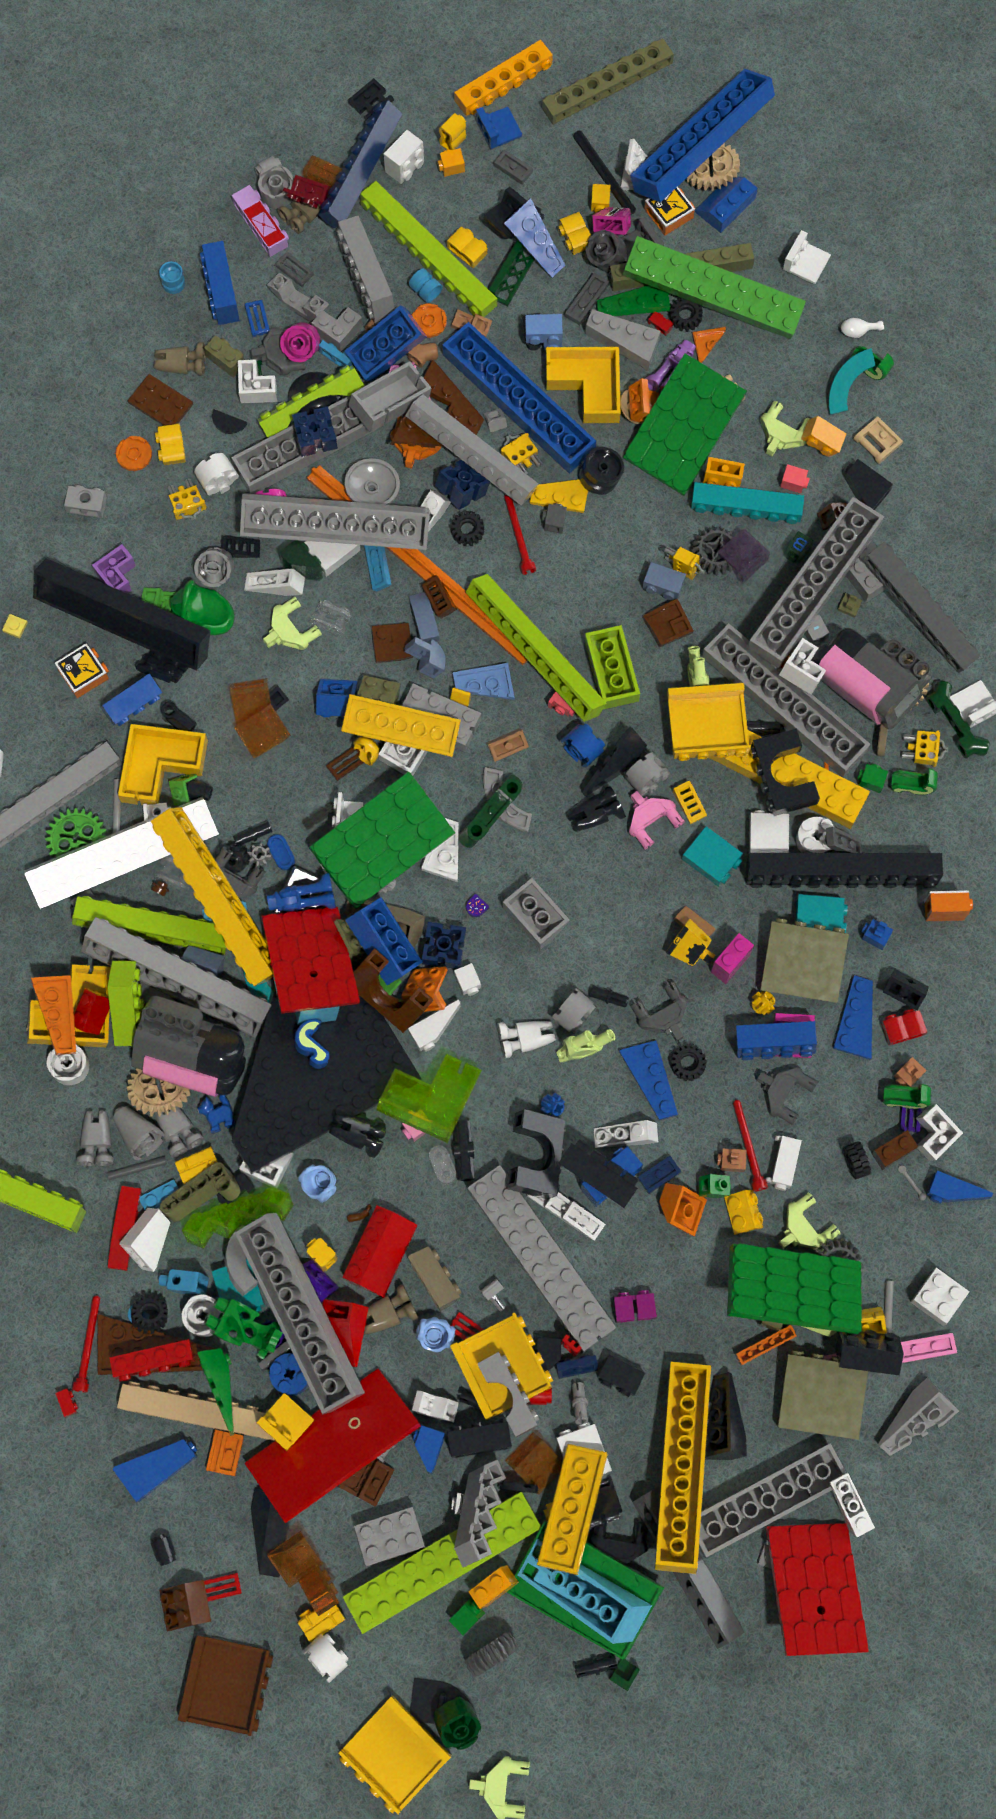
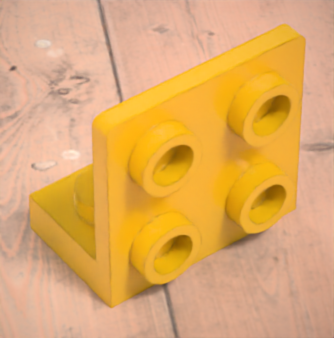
(285, 1421)

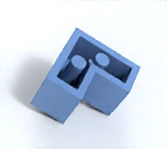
(544, 329)

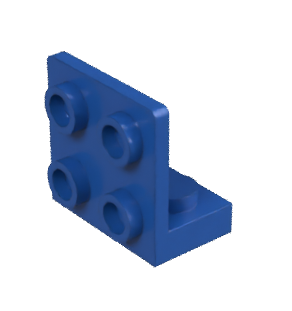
(498, 126)

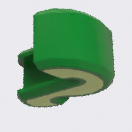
(882, 367)
(914, 782)
(907, 1097)

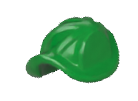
(203, 608)

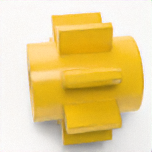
(763, 1002)

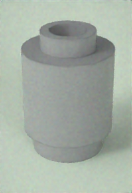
(266, 163)

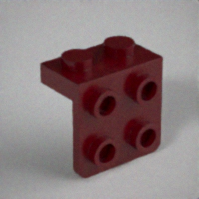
(308, 191)

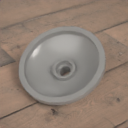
(372, 474)

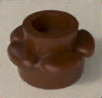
(160, 888)

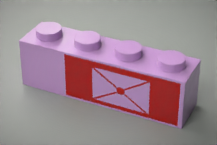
(260, 221)

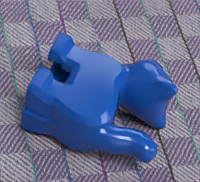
(216, 1116)

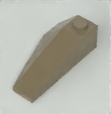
(409, 921)

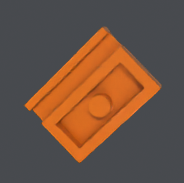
(225, 1453)

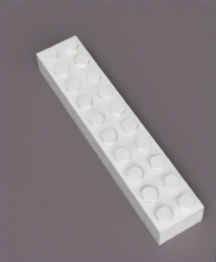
(109, 857)

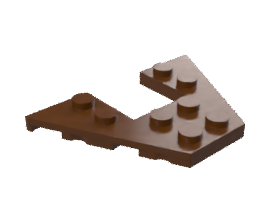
(446, 392)

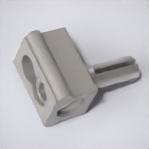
(490, 1292)

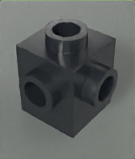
(238, 860)

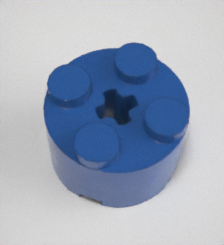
(583, 744)
(279, 1370)

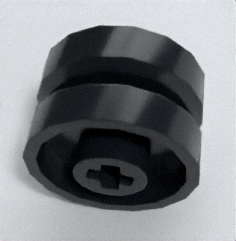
(601, 470)

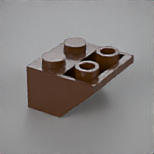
(185, 1605)

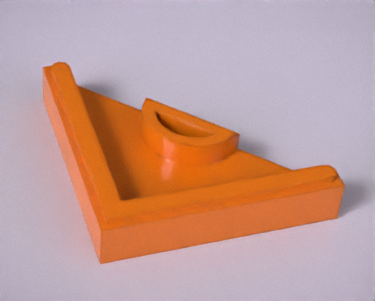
(706, 340)

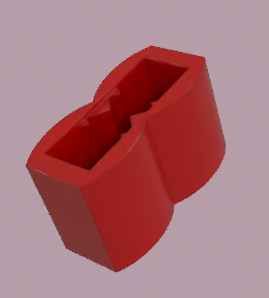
(903, 1027)

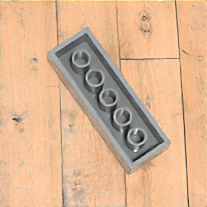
(365, 269)

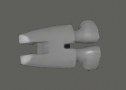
(177, 1123)
(95, 1135)

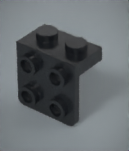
(500, 213)

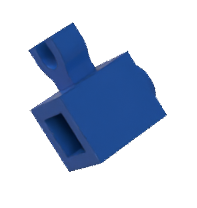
(876, 933)

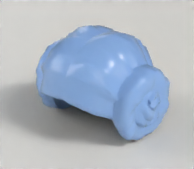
(318, 1182)
(435, 1334)

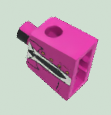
(616, 220)

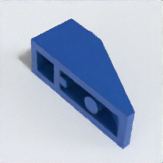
(950, 1189)

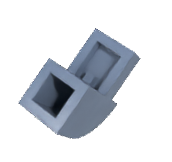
(430, 655)

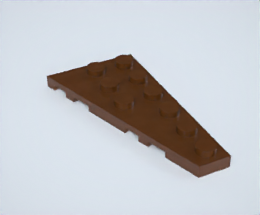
(122, 1338)

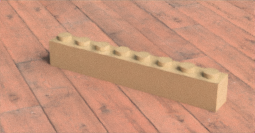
(189, 1409)

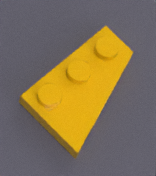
(567, 493)

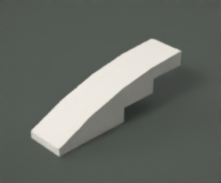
(572, 1214)

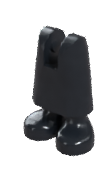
(594, 813)
(353, 1129)

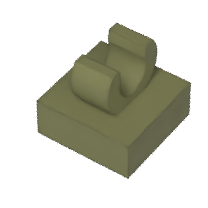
(850, 605)

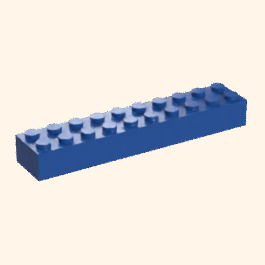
(702, 135)
(518, 397)

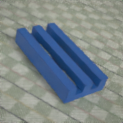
(260, 331)

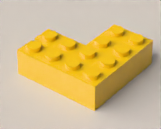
(591, 370)
(154, 752)
(80, 980)

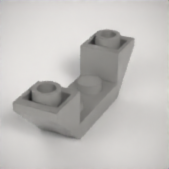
(295, 300)

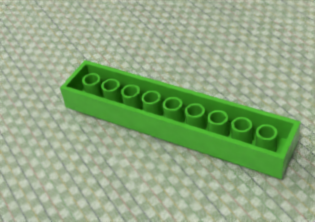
(714, 287)

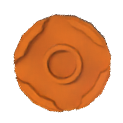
(430, 325)
(133, 453)

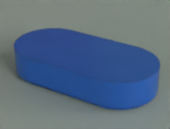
(281, 852)

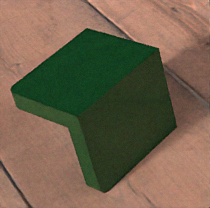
(624, 1674)

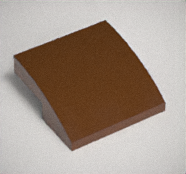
(373, 1485)

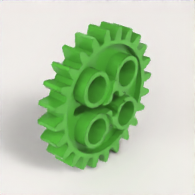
(81, 822)

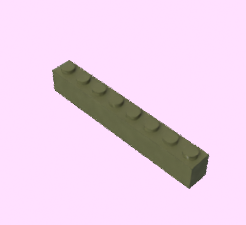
(728, 258)

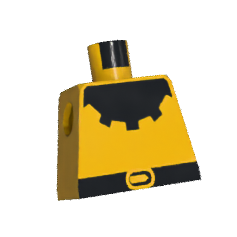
(691, 945)

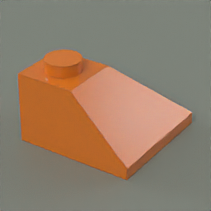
(682, 1207)

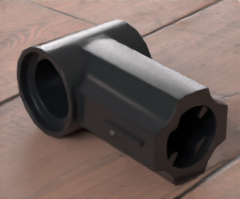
(178, 719)

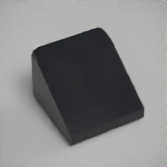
(277, 697)

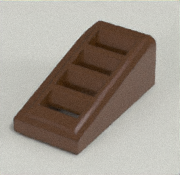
(444, 594)

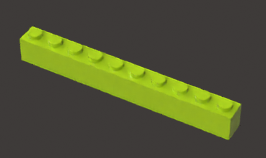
(428, 250)
(536, 647)

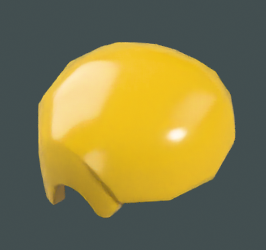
(368, 750)

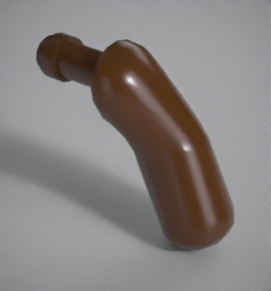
(359, 1216)

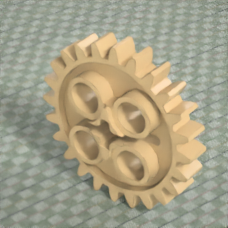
(725, 167)
(144, 1087)

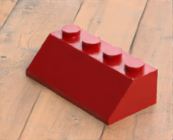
(380, 1251)

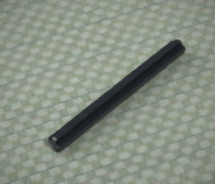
(603, 171)

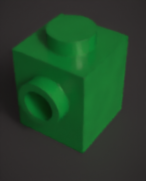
(872, 777)
(714, 1186)
(466, 1616)

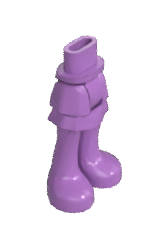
(670, 362)

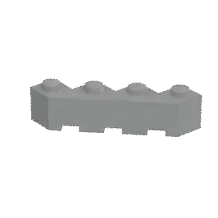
(475, 1514)

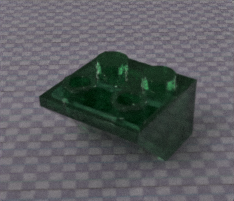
(297, 557)

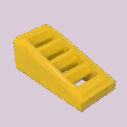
(680, 799)

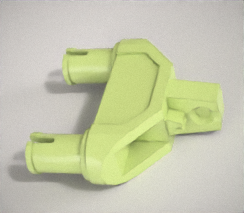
(779, 434)
(284, 631)
(696, 668)
(584, 1045)
(800, 1231)
(494, 1787)

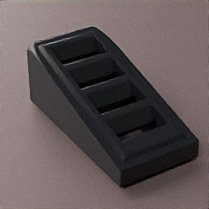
(241, 541)

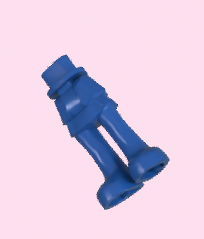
(290, 898)

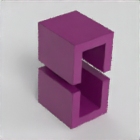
(644, 1305)

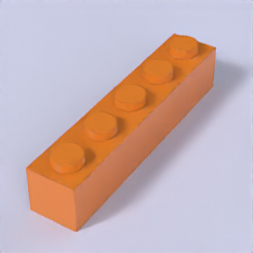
(765, 1345)

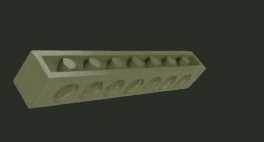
(617, 81)

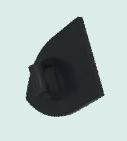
(430, 1695)

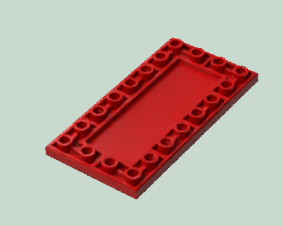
(331, 1449)

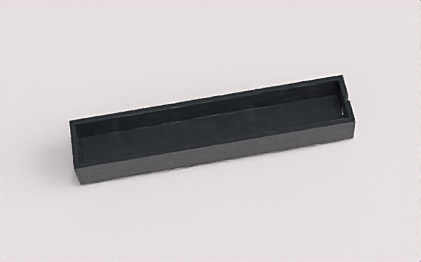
(121, 614)
(844, 869)

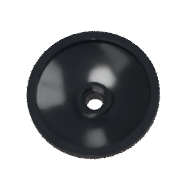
(301, 385)

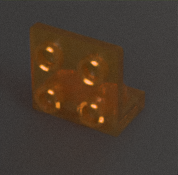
(249, 698)
(262, 731)
(535, 1462)

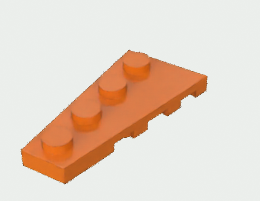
(56, 1005)

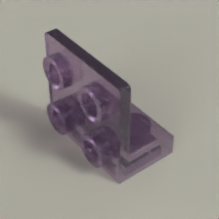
(744, 554)

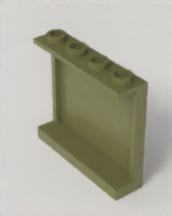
(804, 960)
(821, 1396)

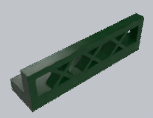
(505, 273)

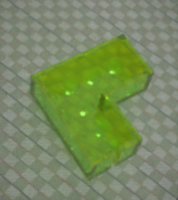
(431, 1107)

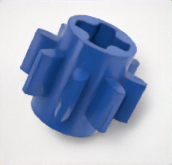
(552, 1105)

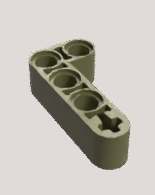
(199, 1190)

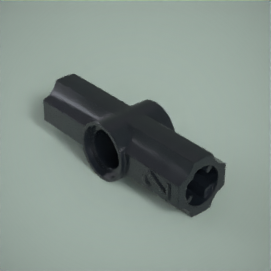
(464, 1151)

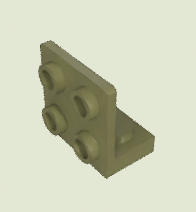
(354, 948)

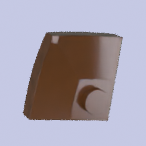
(668, 623)
(390, 642)

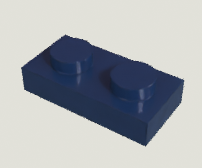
(659, 1174)
(576, 1367)

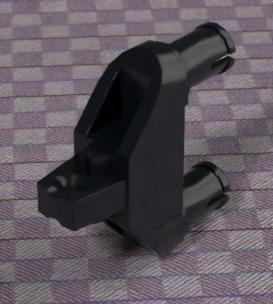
(620, 1550)

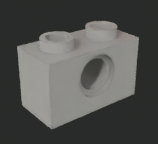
(94, 507)

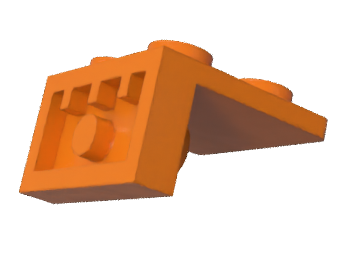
(641, 400)
(430, 982)

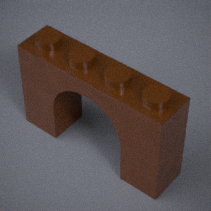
(399, 1012)

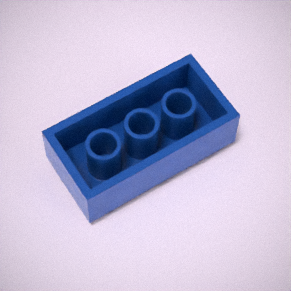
(219, 283)
(385, 343)
(379, 930)
(776, 1039)

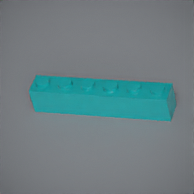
(747, 502)

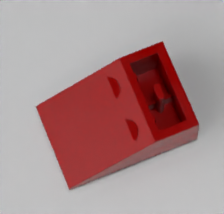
(349, 1325)

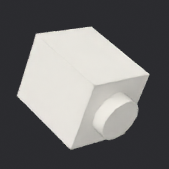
(467, 980)

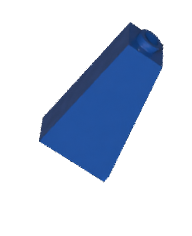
(153, 1469)

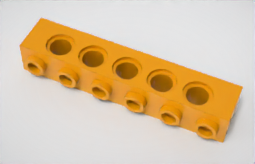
(507, 70)

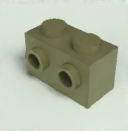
(223, 355)

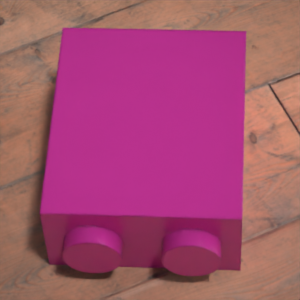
(732, 958)

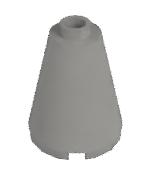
(137, 1132)

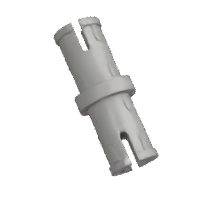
(580, 1403)

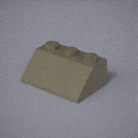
(434, 1278)

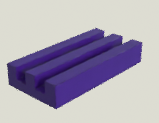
(910, 1122)

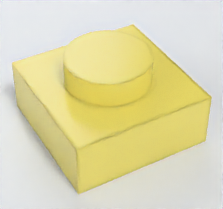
(14, 626)

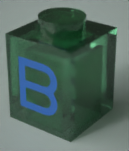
(798, 547)

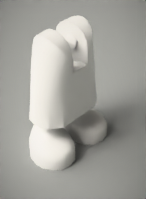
(528, 1034)

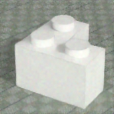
(254, 387)
(800, 668)
(941, 1132)

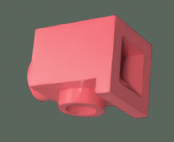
(560, 705)

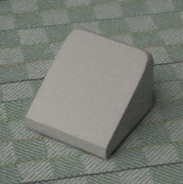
(495, 420)

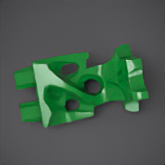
(263, 1338)

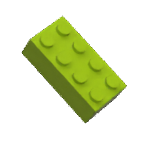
(612, 666)
(125, 1001)

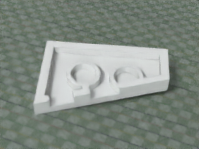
(444, 859)

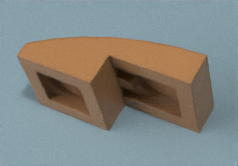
(479, 322)

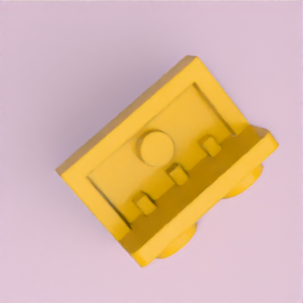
(744, 1212)

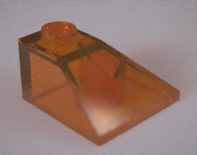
(294, 1558)

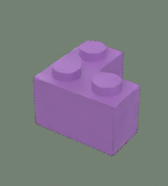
(113, 567)

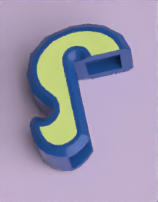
(308, 1046)

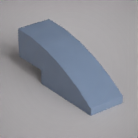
(424, 617)

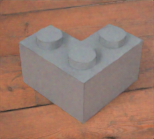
(338, 331)

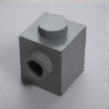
(554, 518)

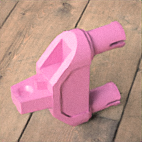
(649, 811)

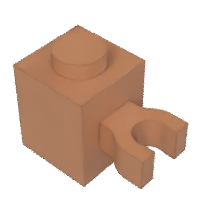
(909, 1073)
(732, 1160)

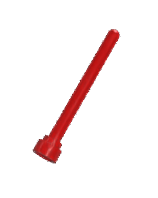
(527, 563)
(758, 1181)
(81, 1382)

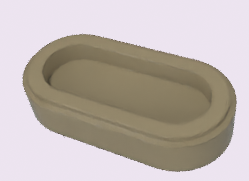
(882, 740)

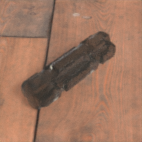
(318, 816)

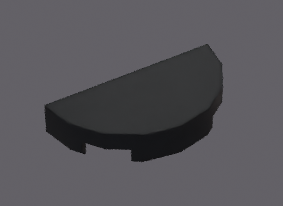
(227, 423)
(519, 1487)

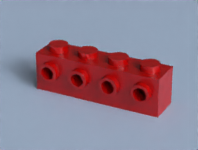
(152, 1359)

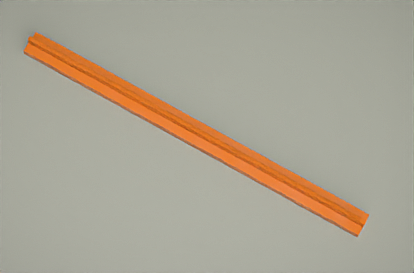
(425, 569)

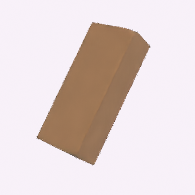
(507, 744)
(686, 914)

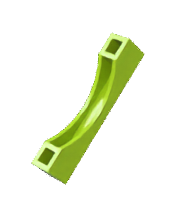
(343, 383)

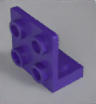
(320, 1281)

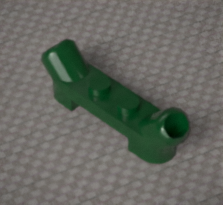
(967, 743)
(491, 811)

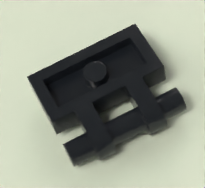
(367, 96)

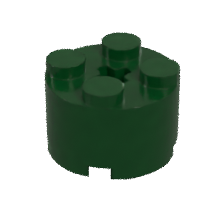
(457, 1724)

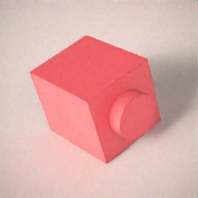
(795, 479)

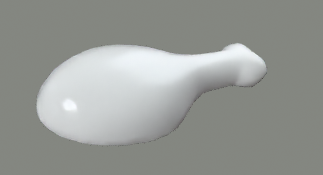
(857, 327)

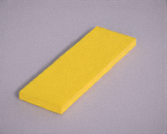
(401, 725)
(572, 1509)

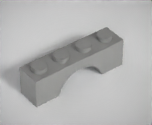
(496, 1371)

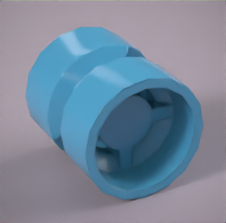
(172, 277)
(425, 285)

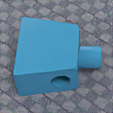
(185, 1282)

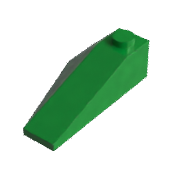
(217, 1372)

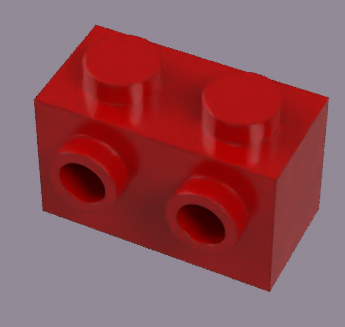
(91, 1011)

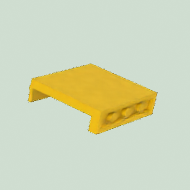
(708, 721)
(509, 1340)
(394, 1755)

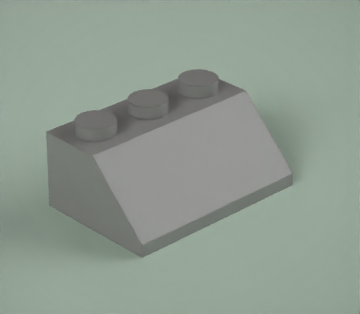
(535, 913)

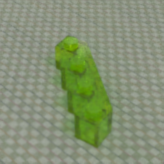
(226, 1218)

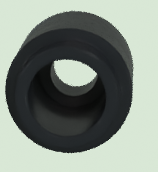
(199, 789)
(163, 1549)

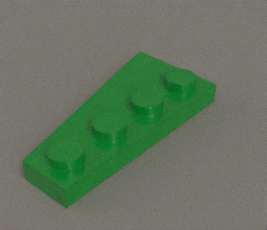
(636, 301)

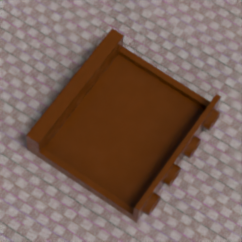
(225, 1685)

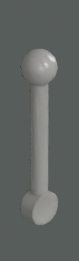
(902, 1169)

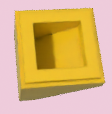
(460, 696)

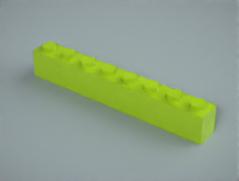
(150, 925)

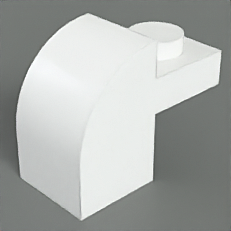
(435, 1406)

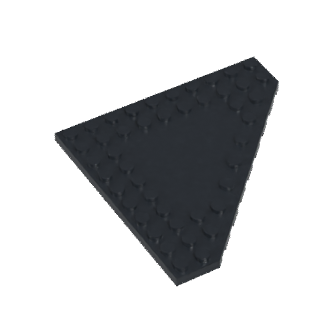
(294, 1102)

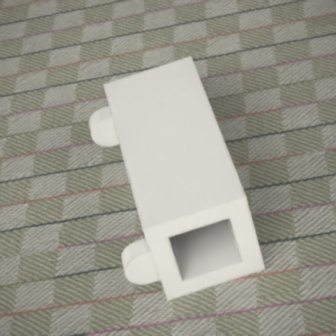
(785, 1163)

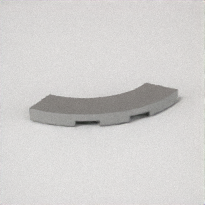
(512, 815)
(237, 1267)

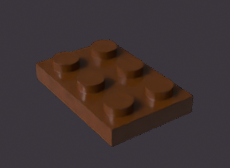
(160, 401)

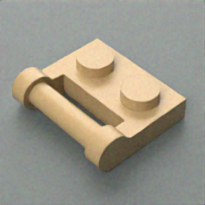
(882, 436)

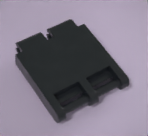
(161, 667)
(607, 1504)

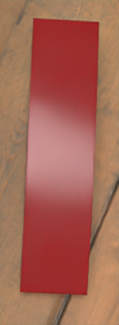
(125, 1218)

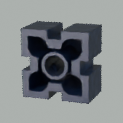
(314, 431)
(462, 484)
(436, 937)

